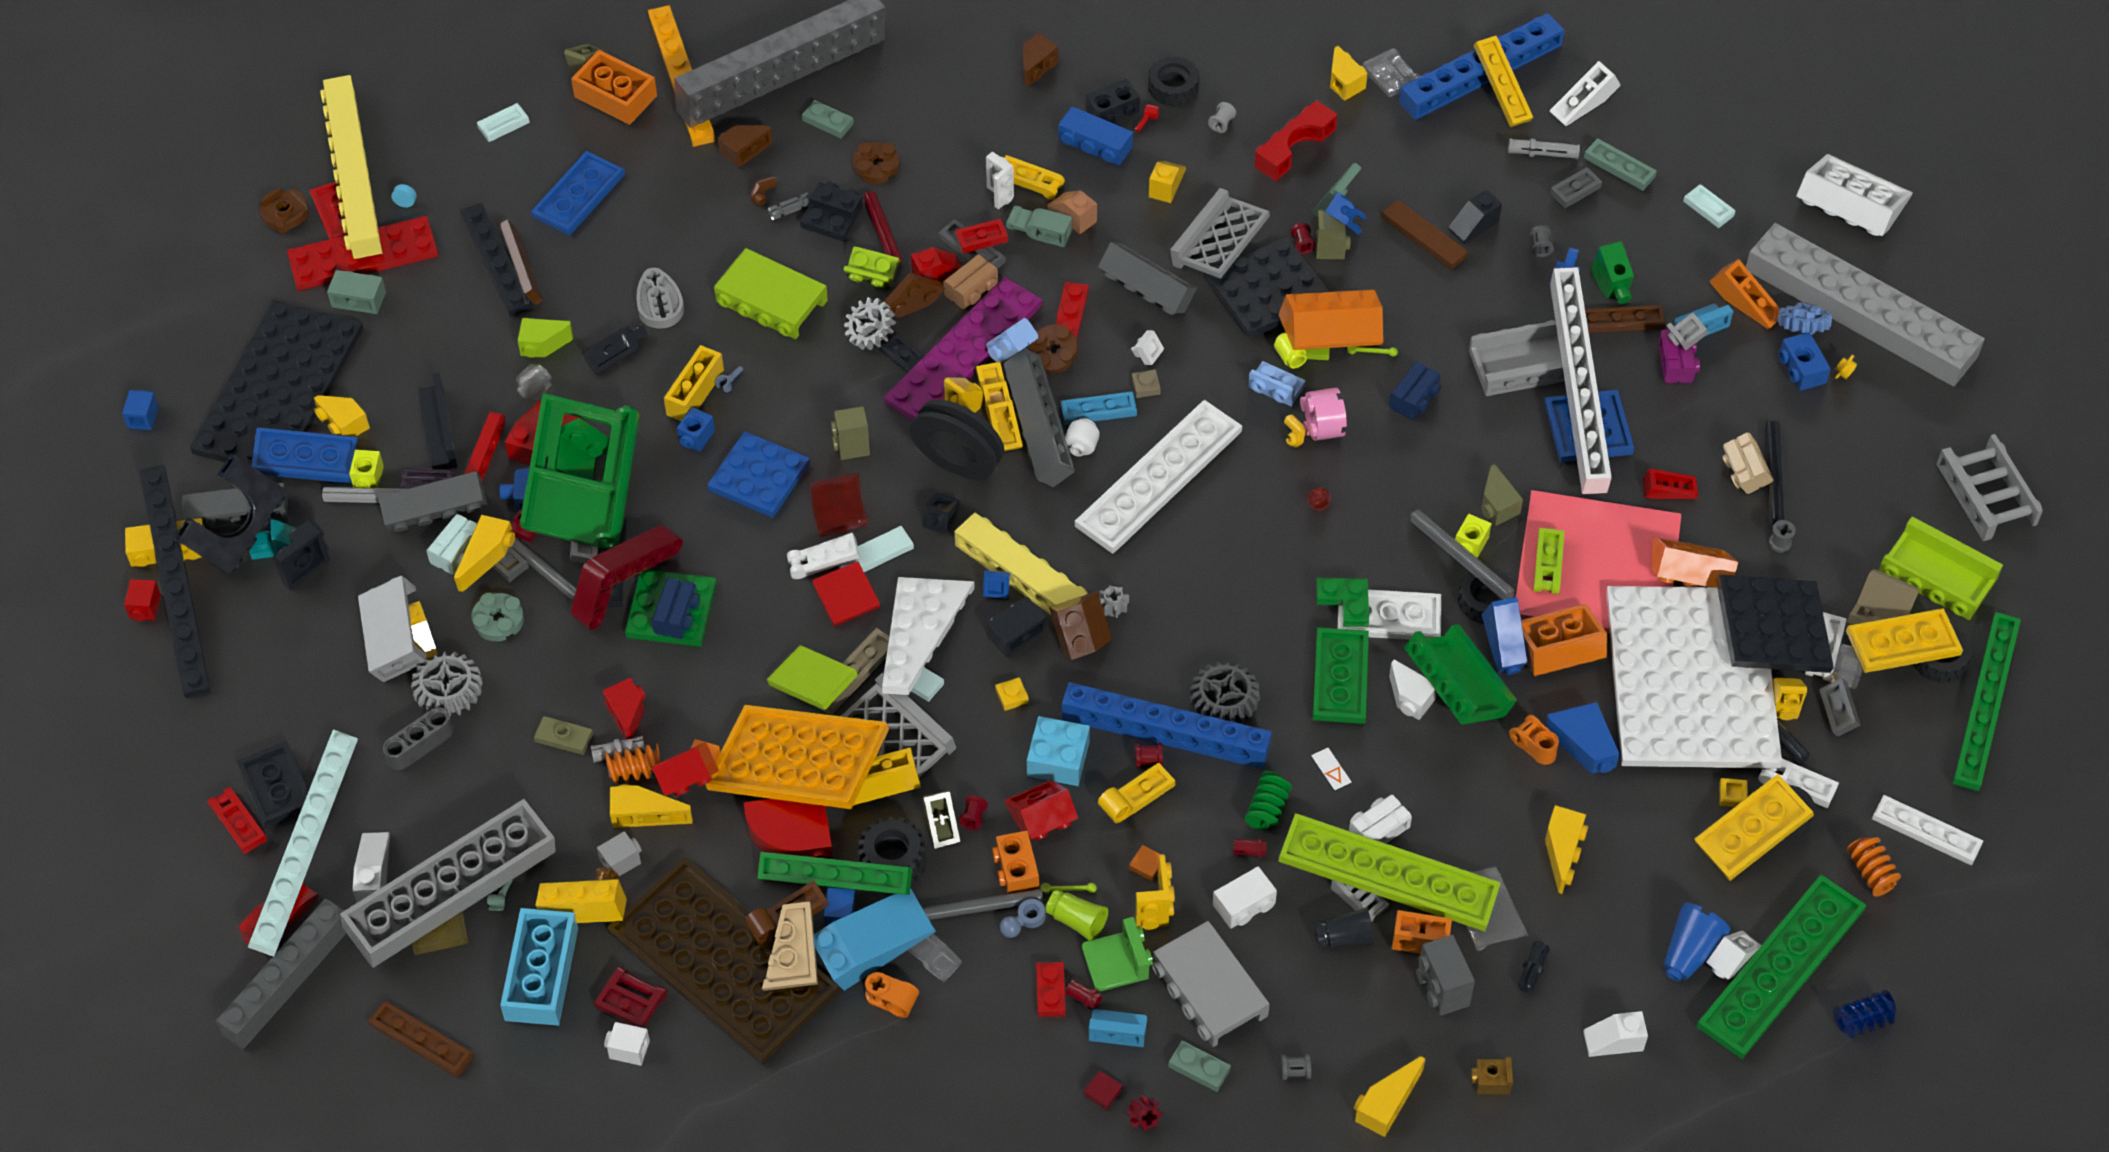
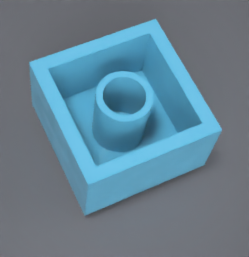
(1058, 751)

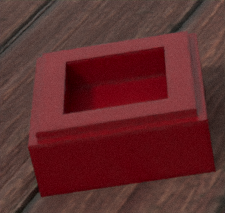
(1103, 1090)

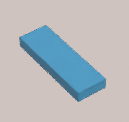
(1099, 407)

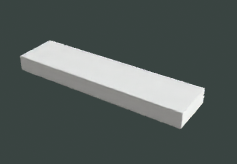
(1927, 830)

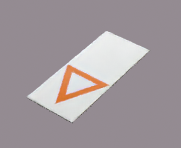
(1331, 768)

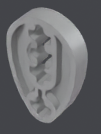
(647, 302)

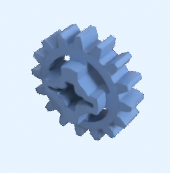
(1805, 318)

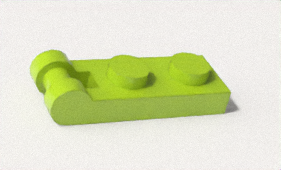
(1549, 560)

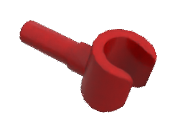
(1151, 112)

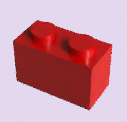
(685, 769)

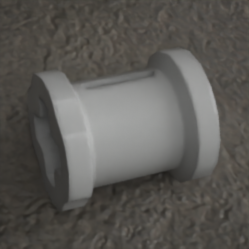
(1220, 119)

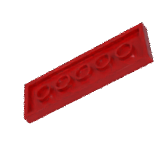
(400, 245)

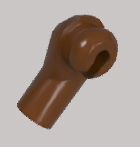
(757, 195)

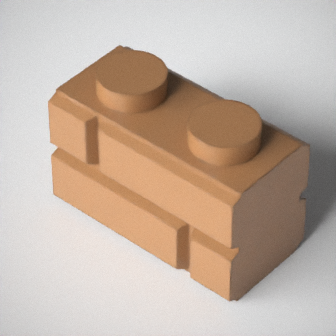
(971, 282)

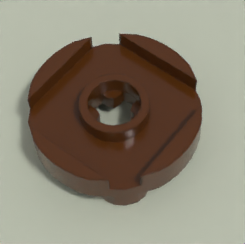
(876, 151)
(283, 220)
(1065, 354)

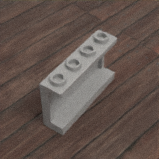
(1517, 358)
(1209, 983)

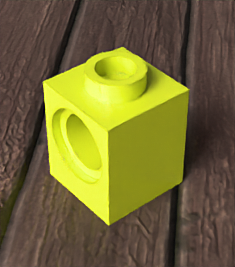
(366, 469)
(1474, 528)

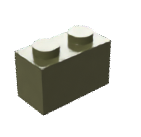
(850, 433)

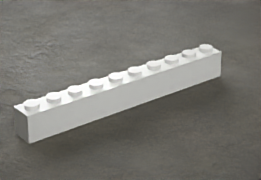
(1580, 381)

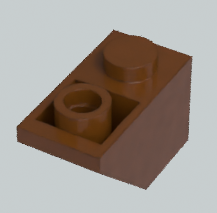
(1038, 57)

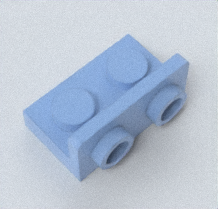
(1276, 383)

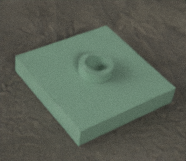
(1339, 186)

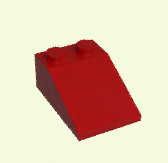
(522, 436)

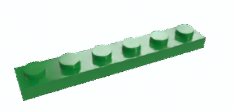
(835, 873)

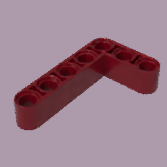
(617, 565)

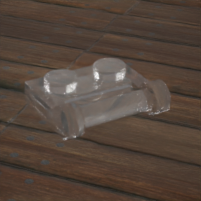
(1386, 75)

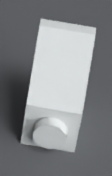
(1411, 690)
(1733, 954)
(1617, 1035)

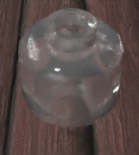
(533, 382)

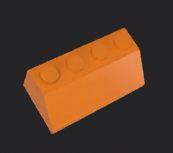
(1332, 319)

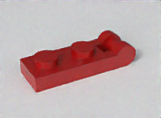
(237, 820)

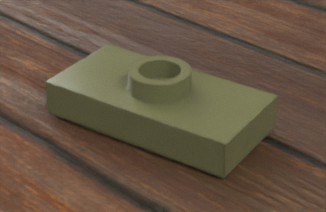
(563, 735)

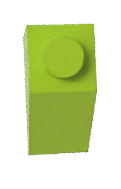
(543, 336)

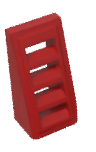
(1654, 487)

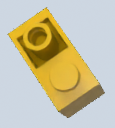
(1346, 75)
(342, 415)
(1789, 697)

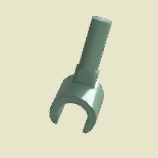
(497, 902)

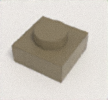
(1146, 383)

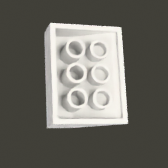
(1853, 194)

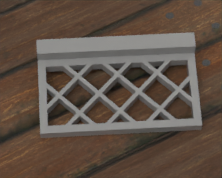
(1203, 228)
(917, 719)

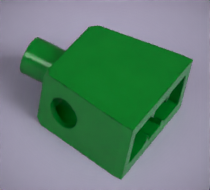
(1613, 272)

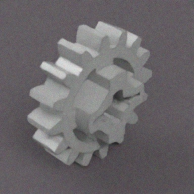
(869, 323)

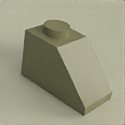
(1330, 237)
(1500, 498)

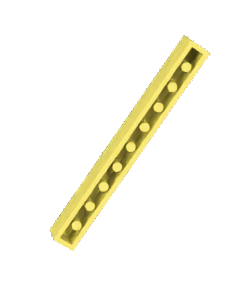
(351, 167)

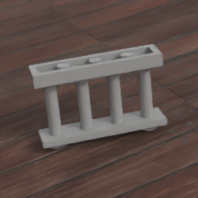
(1975, 503)

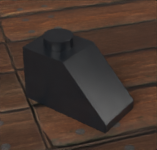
(1476, 217)

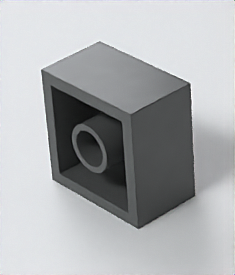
(1445, 975)

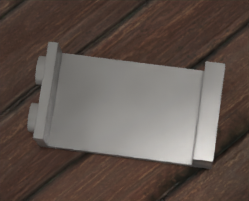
(389, 629)

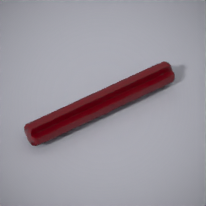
(881, 225)

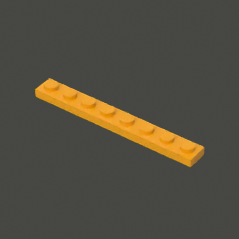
(676, 63)

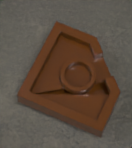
(913, 294)

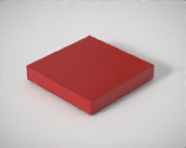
(845, 593)

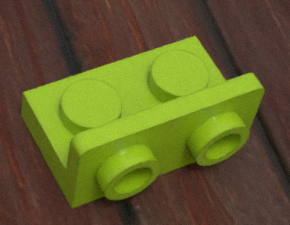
(872, 267)

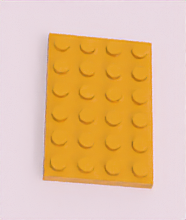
(798, 756)

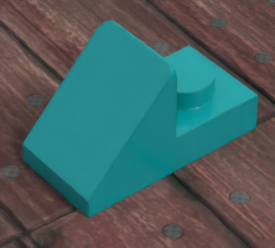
(270, 542)

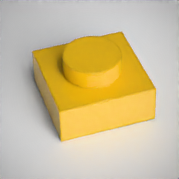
(1011, 694)

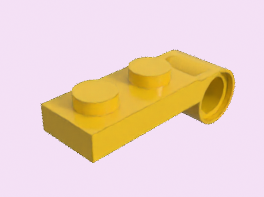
(1136, 794)

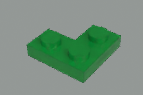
(1350, 594)

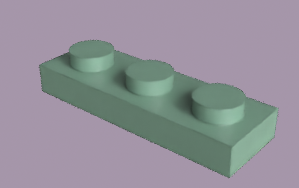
(1620, 164)

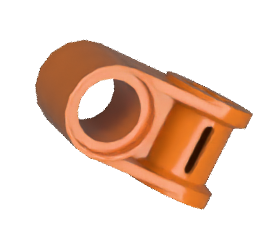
(1532, 738)
(891, 994)

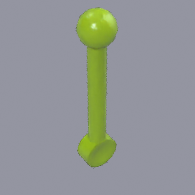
(1392, 351)
(1047, 888)

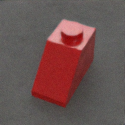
(934, 264)
(625, 706)

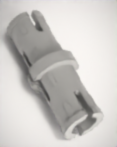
(599, 751)

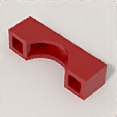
(1313, 124)

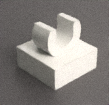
(1148, 347)

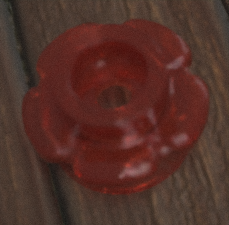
(1319, 499)

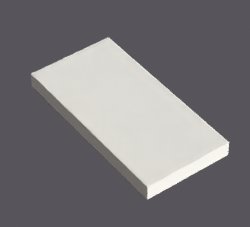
(1400, 614)

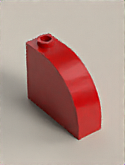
(789, 828)

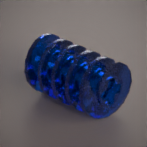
(1865, 1013)

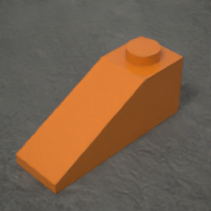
(1745, 293)

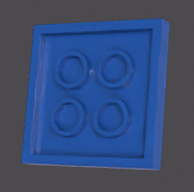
(1614, 423)
(758, 474)

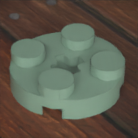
(494, 604)

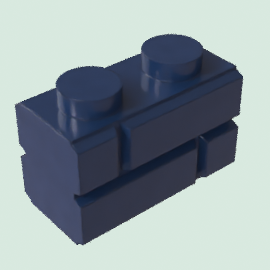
(1415, 390)
(675, 608)

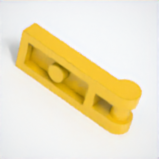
(1033, 178)

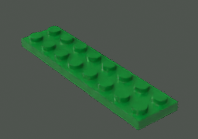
(1781, 966)

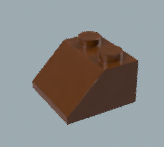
(1081, 625)

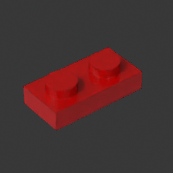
(981, 236)
(1050, 989)

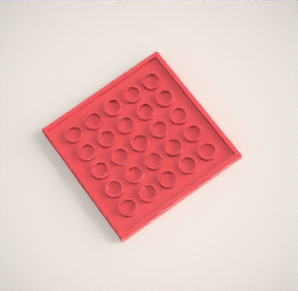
(1601, 549)

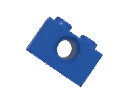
(1804, 361)

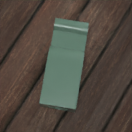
(1041, 225)

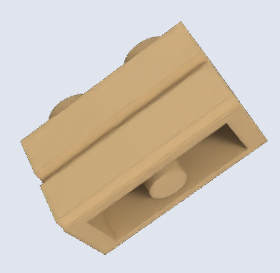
(1747, 463)

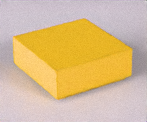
(1732, 791)

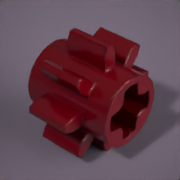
(1144, 1112)

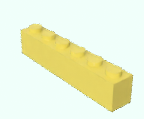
(1027, 572)

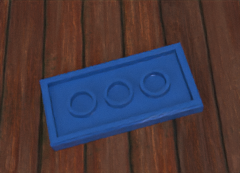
(577, 193)
(304, 454)

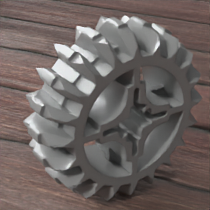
(462, 687)

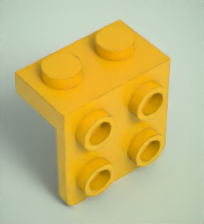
(1156, 906)

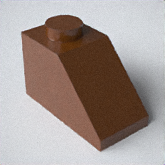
(744, 142)

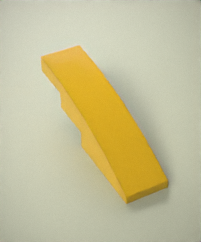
(998, 404)

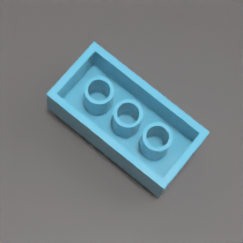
(539, 966)

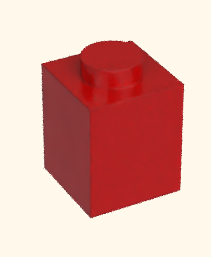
(142, 600)

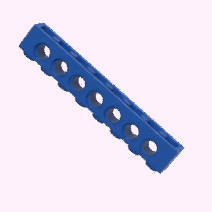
(1467, 73)
(1166, 725)

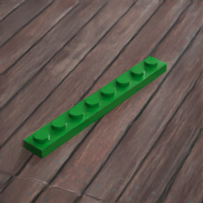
(1986, 701)

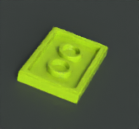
(812, 677)

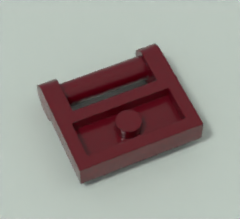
(626, 1004)

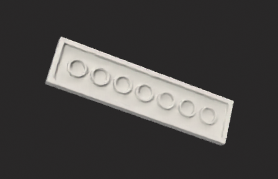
(1158, 476)

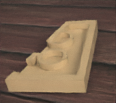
(793, 950)

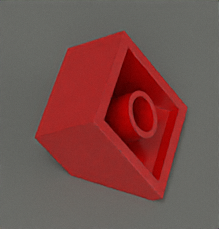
(1042, 809)

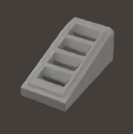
(1345, 893)

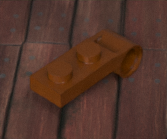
(764, 922)

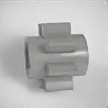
(1114, 601)

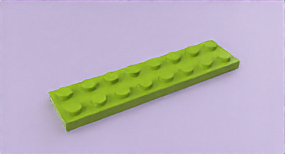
(1389, 872)

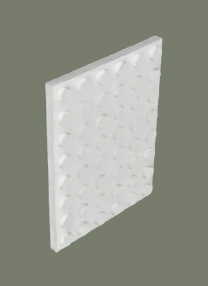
(1677, 684)

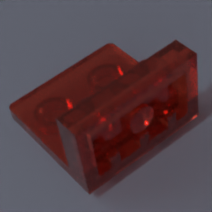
(838, 504)

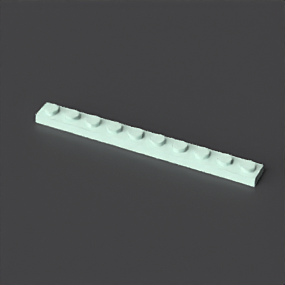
(302, 843)

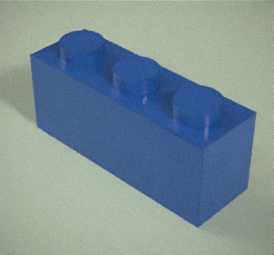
(1095, 136)

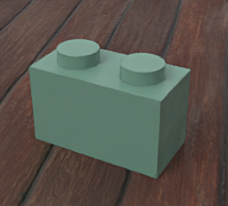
(356, 292)

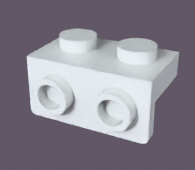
(999, 179)

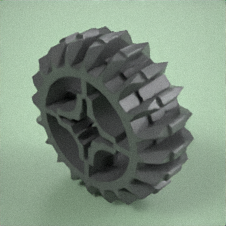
(1216, 683)

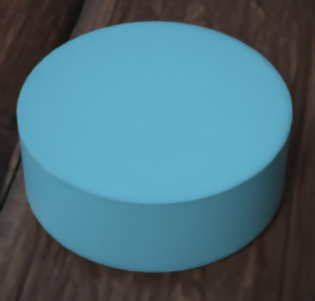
(404, 195)

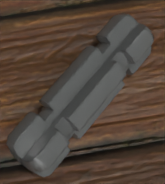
(789, 206)

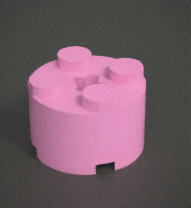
(1323, 414)

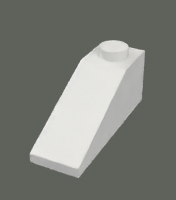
(1586, 94)
(371, 864)

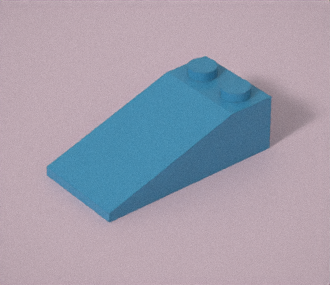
(872, 937)

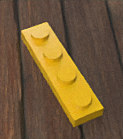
(1503, 81)

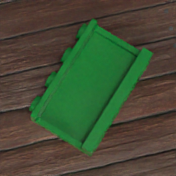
(1461, 675)

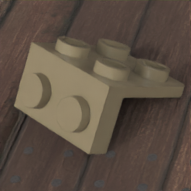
(1883, 599)

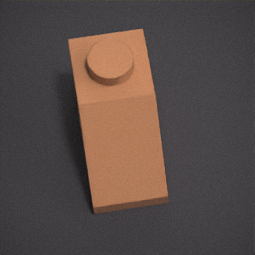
(1078, 206)

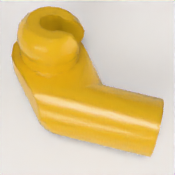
(1298, 431)

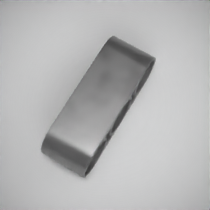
(411, 749)

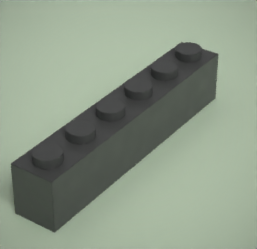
(1038, 417)
(282, 975)

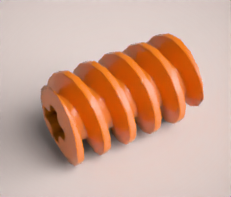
(632, 764)
(1874, 865)

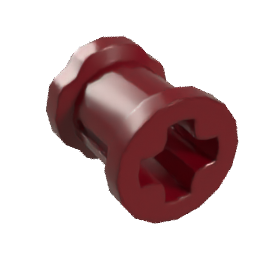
(1302, 237)
(1148, 754)
(973, 812)

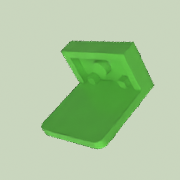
(1118, 957)

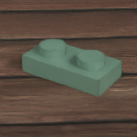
(827, 119)
(1199, 1066)

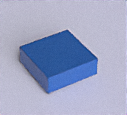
(996, 584)

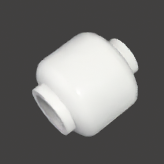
(1082, 437)

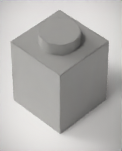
(620, 853)

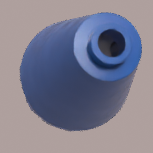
(1693, 941)

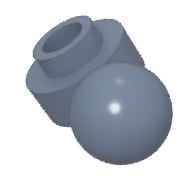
(1011, 926)

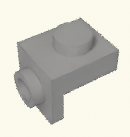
(1687, 331)

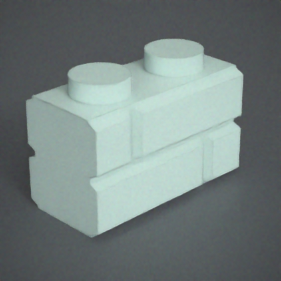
(451, 544)

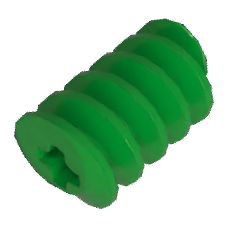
(1268, 801)

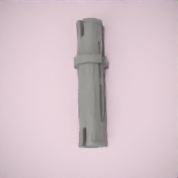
(1535, 147)

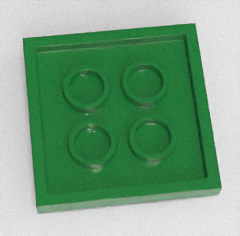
(647, 598)

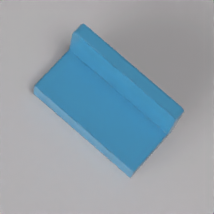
(1711, 317)
(1117, 1028)

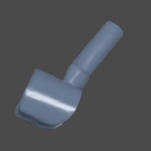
(721, 379)

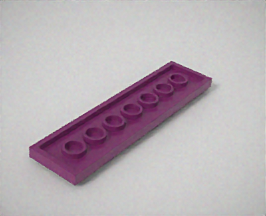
(962, 347)

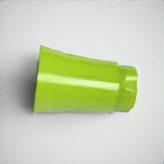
(1077, 913)

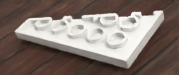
(919, 623)

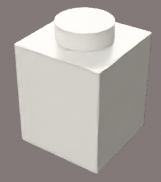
(627, 1043)

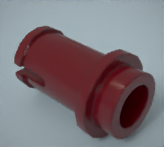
(1250, 847)
(1085, 995)

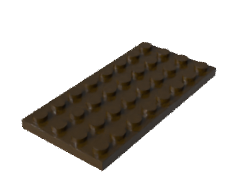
(705, 951)

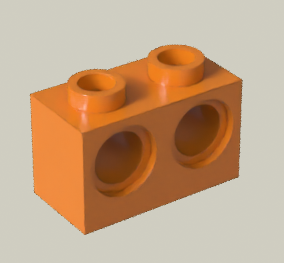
(1020, 862)
(1417, 929)

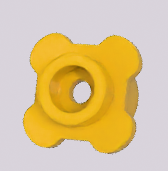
(1845, 367)

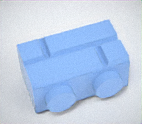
(1011, 341)

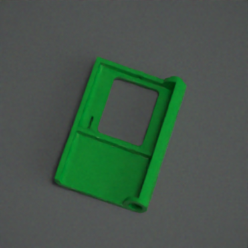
(574, 505)

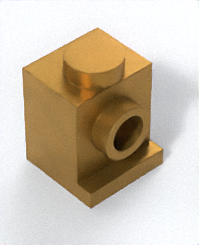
(1489, 1084)

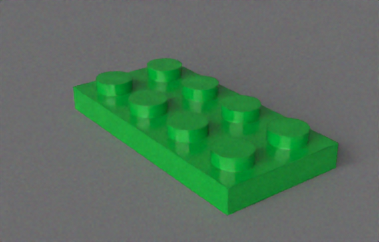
(1341, 675)

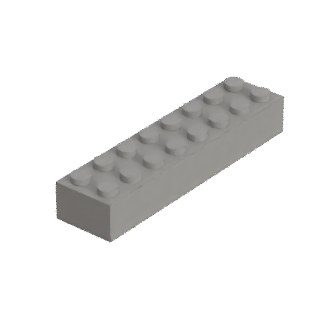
(447, 883)

